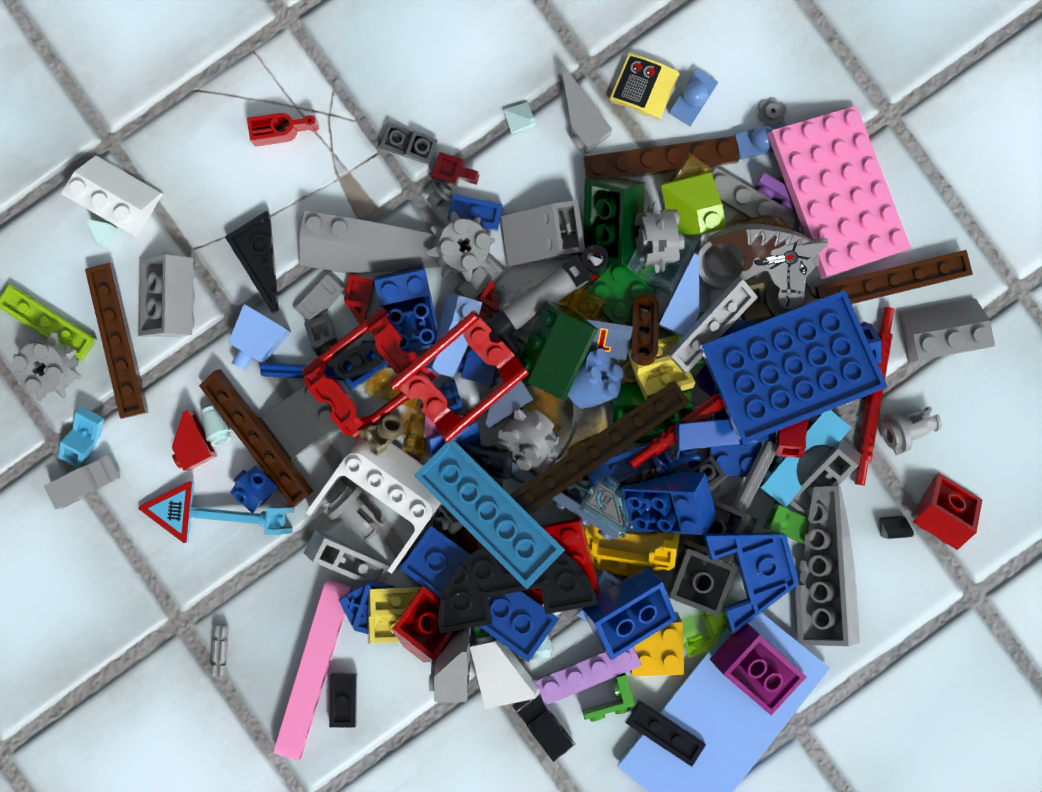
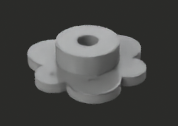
(765, 112)

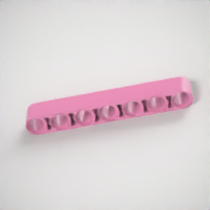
(312, 671)

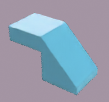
(81, 440)

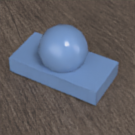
(693, 97)
(755, 141)

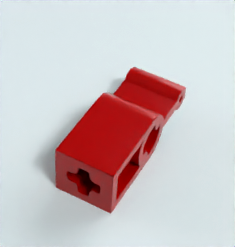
(265, 128)

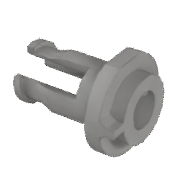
(901, 431)
(353, 512)

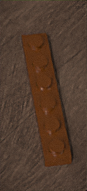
(660, 158)
(900, 278)
(116, 340)
(256, 438)

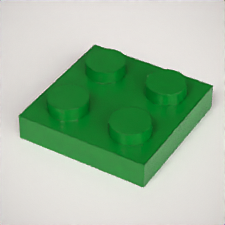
(619, 288)

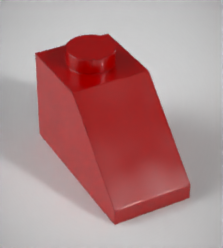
(190, 443)

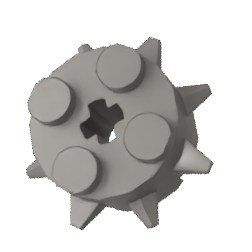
(658, 237)
(447, 251)
(45, 366)
(528, 437)

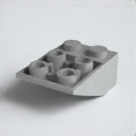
(543, 234)

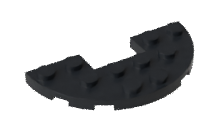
(482, 576)

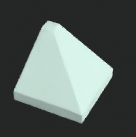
(519, 117)

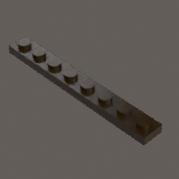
(601, 448)

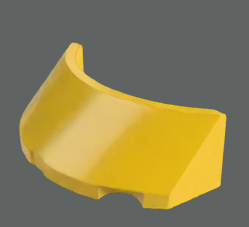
(632, 552)

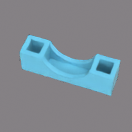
(781, 481)

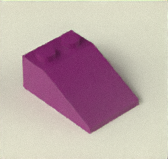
(757, 668)

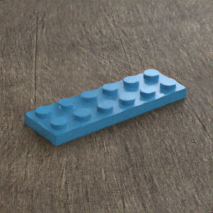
(489, 513)

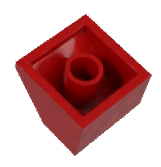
(948, 512)
(419, 627)

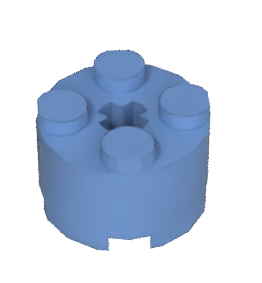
(596, 380)

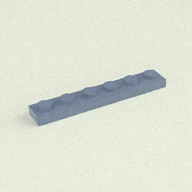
(563, 501)

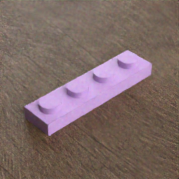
(585, 675)

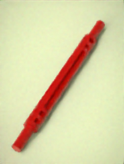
(873, 402)
(667, 437)

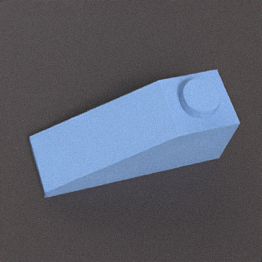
(684, 303)
(454, 310)

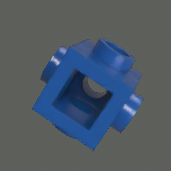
(252, 488)

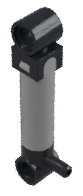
(571, 277)

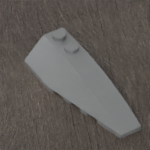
(361, 245)
(827, 577)

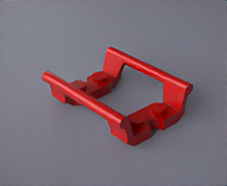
(329, 389)
(434, 403)

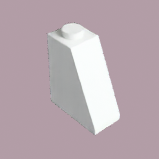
(501, 674)

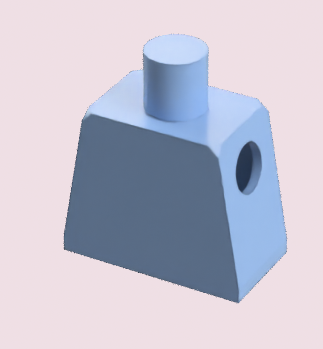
(255, 337)

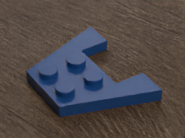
(764, 567)

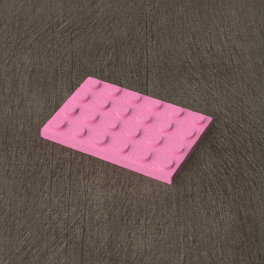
(839, 190)

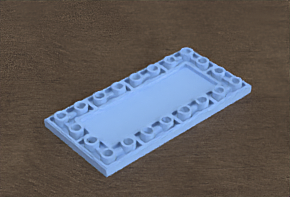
(723, 718)

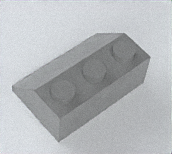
(166, 296)
(946, 330)
(452, 669)

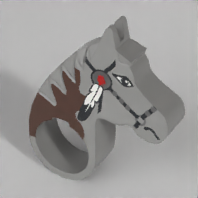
(768, 248)

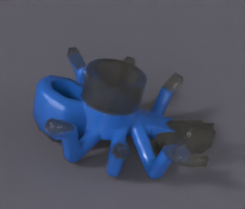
(679, 462)

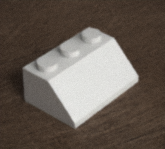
(112, 195)

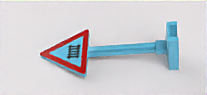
(175, 510)

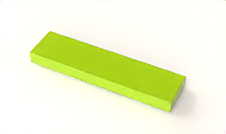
(45, 320)

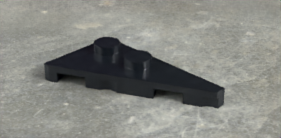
(255, 251)

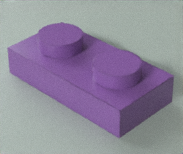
(774, 189)

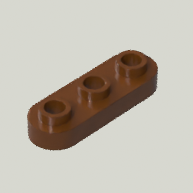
(648, 322)

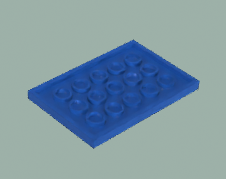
(792, 367)

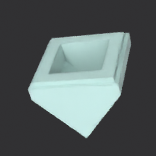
(101, 232)

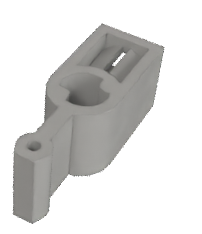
(82, 482)

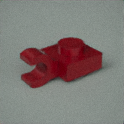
(451, 169)

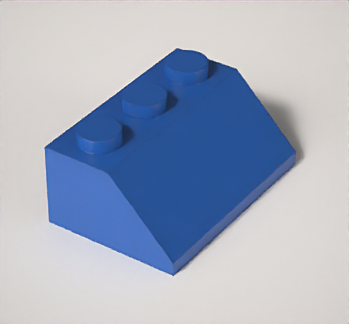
(630, 612)

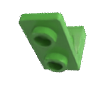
(788, 522)
(620, 706)

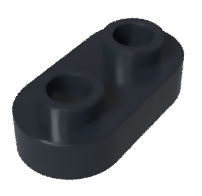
(359, 359)

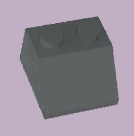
(701, 581)

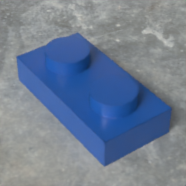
(471, 208)

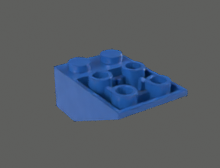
(410, 306)
(671, 504)

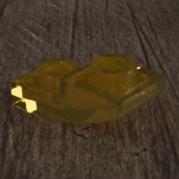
(584, 303)
(379, 387)

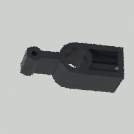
(545, 727)

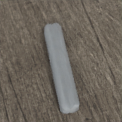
(755, 476)

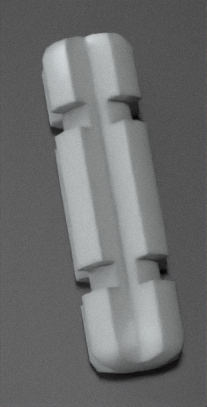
(219, 650)

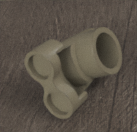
(382, 434)

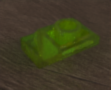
(713, 627)

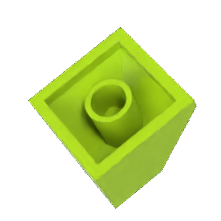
(696, 203)

